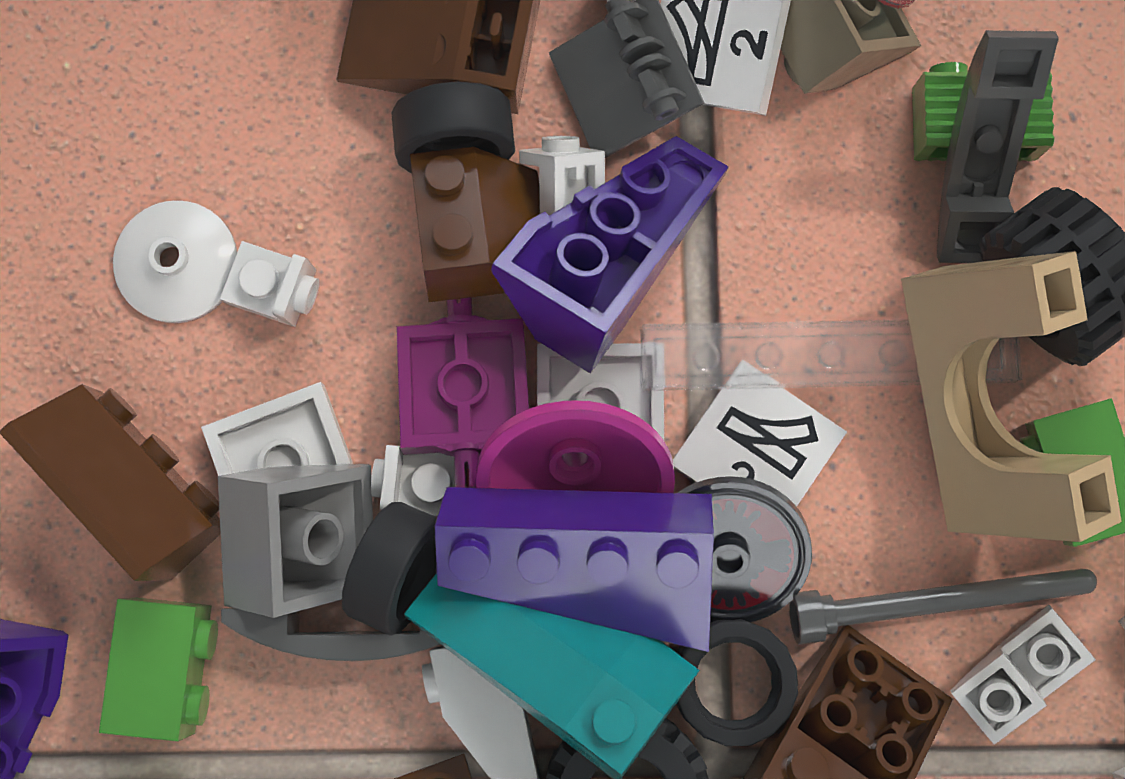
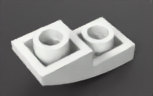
(1020, 673)

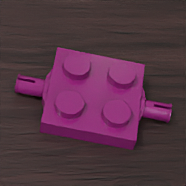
(459, 384)

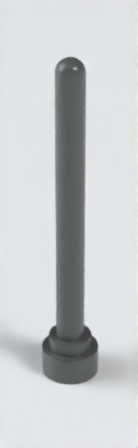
(818, 615)

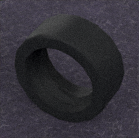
(452, 118)
(390, 567)
(779, 702)

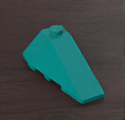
(579, 679)

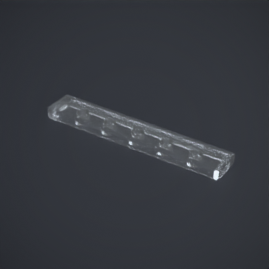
(793, 355)

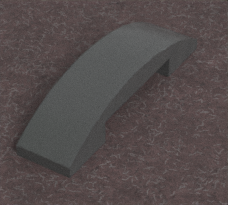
(988, 137)
(284, 635)

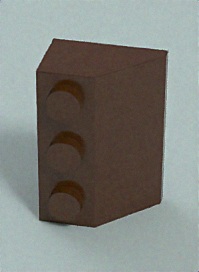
(117, 481)

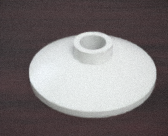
(197, 278)

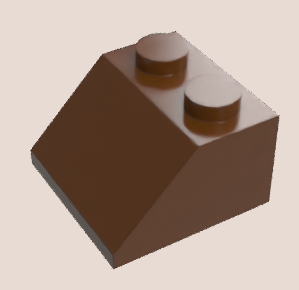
(467, 216)

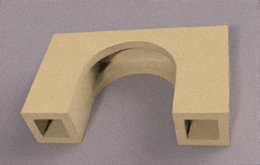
(982, 471)

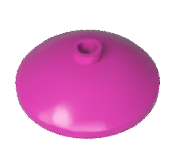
(576, 449)

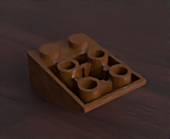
(439, 41)
(855, 718)

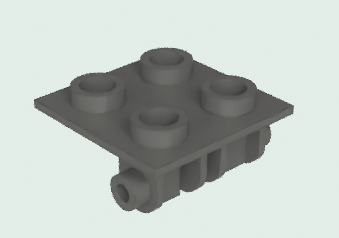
(626, 75)

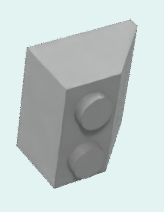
(291, 534)

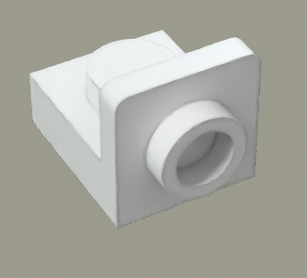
(564, 170)
(271, 284)
(412, 479)

